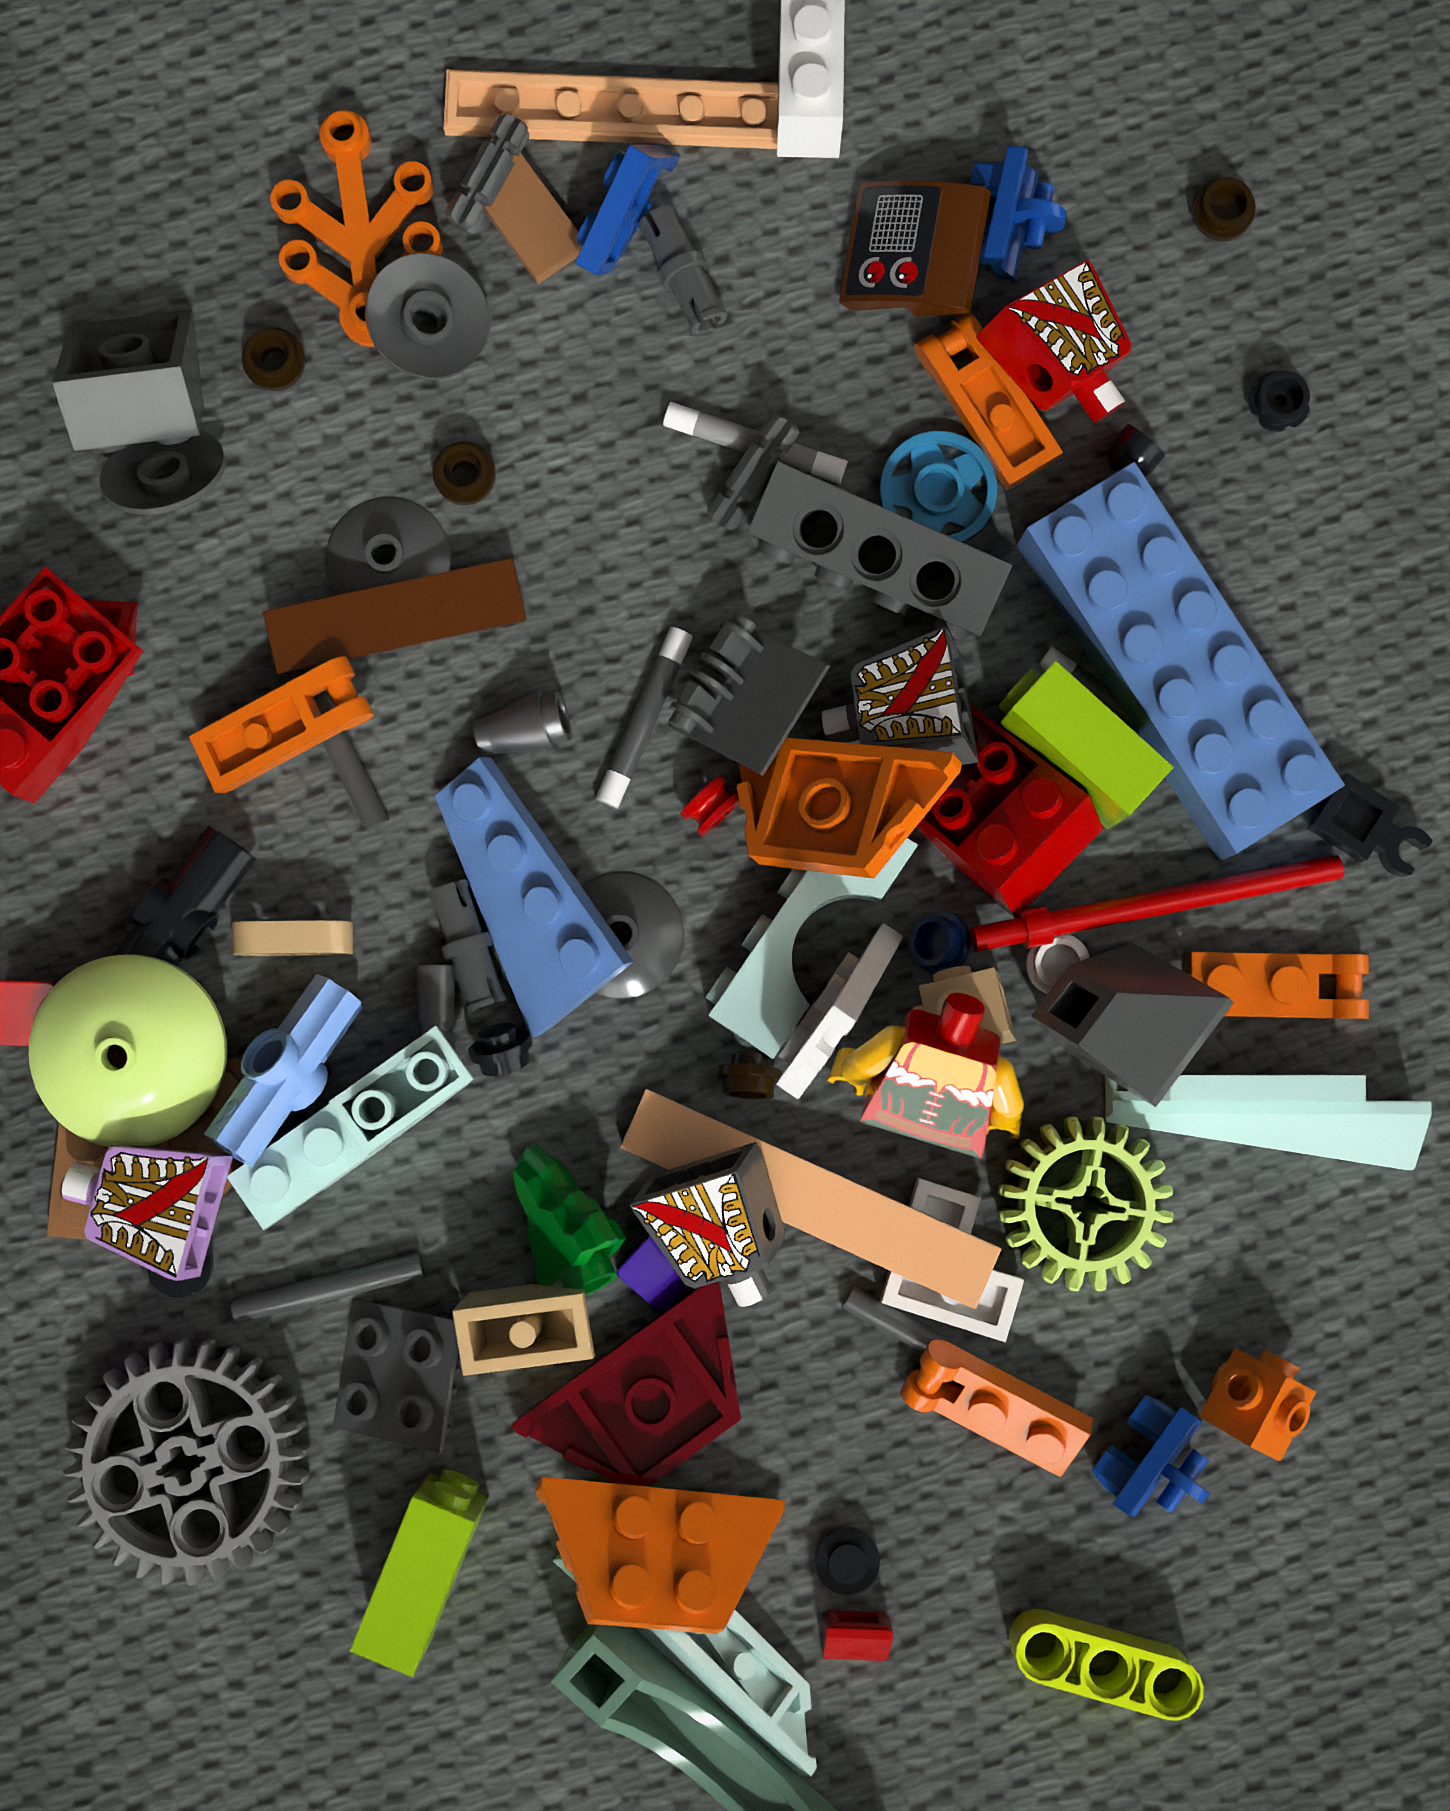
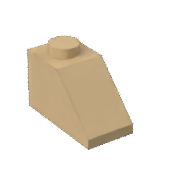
(522, 1328)

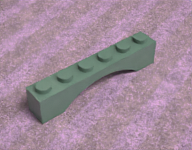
(647, 1698)

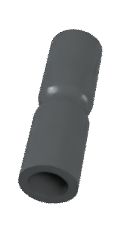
(436, 999)

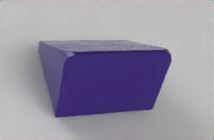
(652, 1276)

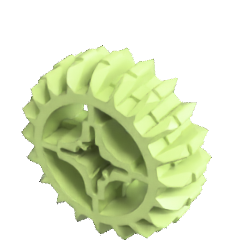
(1083, 1233)

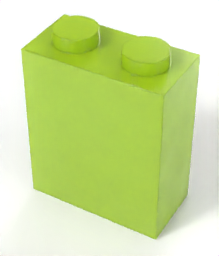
(1083, 741)
(420, 1571)

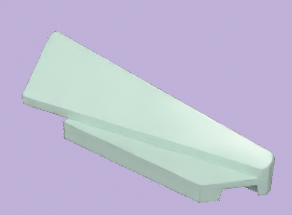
(1284, 1113)
(746, 1680)

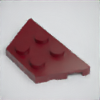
(647, 1397)

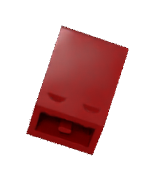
(55, 681)
(1010, 819)

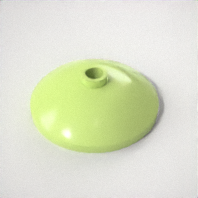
(170, 1042)

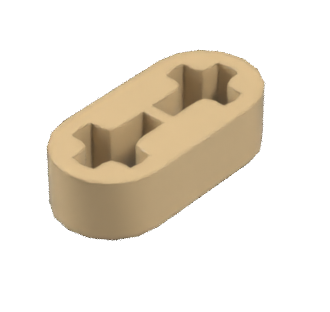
(292, 938)

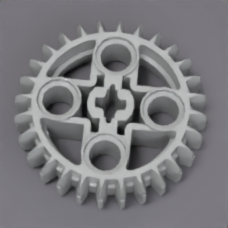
(169, 1483)

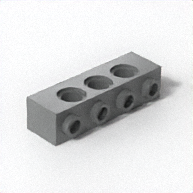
(795, 495)

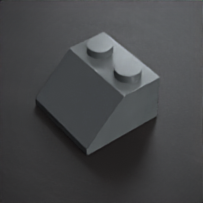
(130, 381)

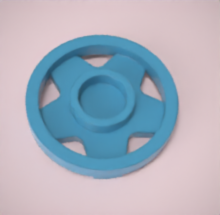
(940, 488)

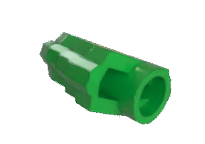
(565, 1227)

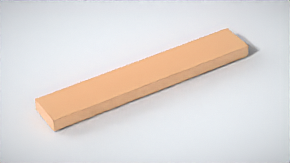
(614, 108)
(825, 1202)

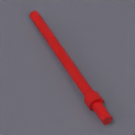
(1039, 926)

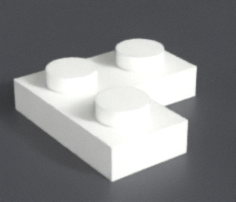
(1001, 1293)

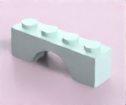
(763, 997)

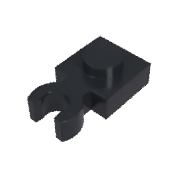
(1360, 821)

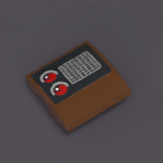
(915, 247)

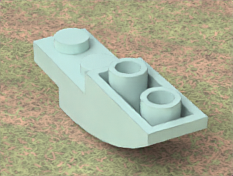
(351, 1127)

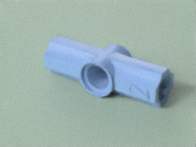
(283, 1070)

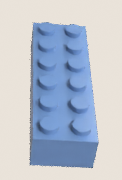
(1178, 661)

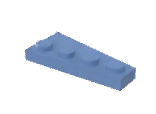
(534, 908)

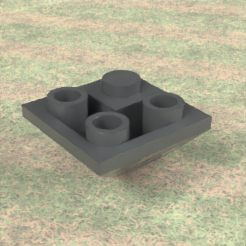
(1131, 1018)

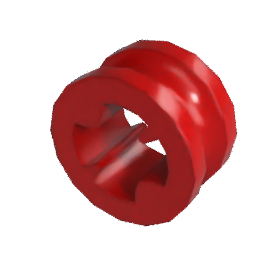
(710, 806)

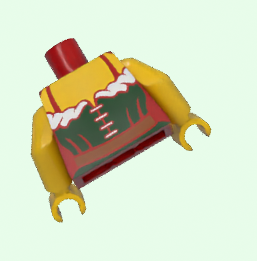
(936, 1078)

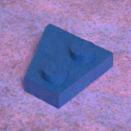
(630, 182)

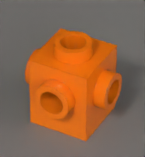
(1259, 1402)

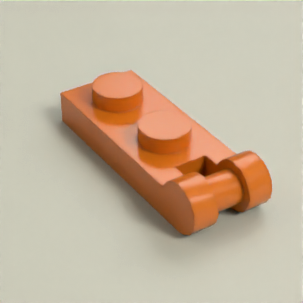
(989, 403)
(279, 726)
(1284, 983)
(997, 1406)

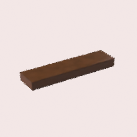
(394, 616)

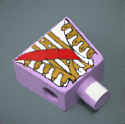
(152, 1205)

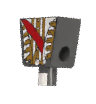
(909, 700)
(716, 1221)

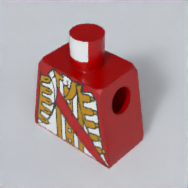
(1062, 343)

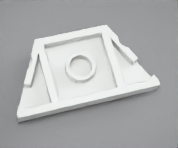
(835, 1011)

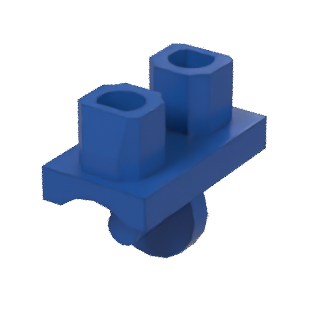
(1020, 211)
(1135, 1482)

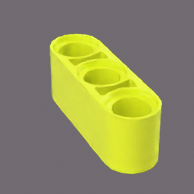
(1126, 1686)

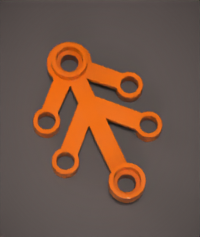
(360, 238)

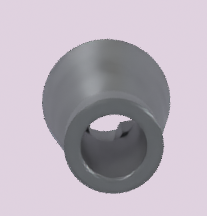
(525, 726)

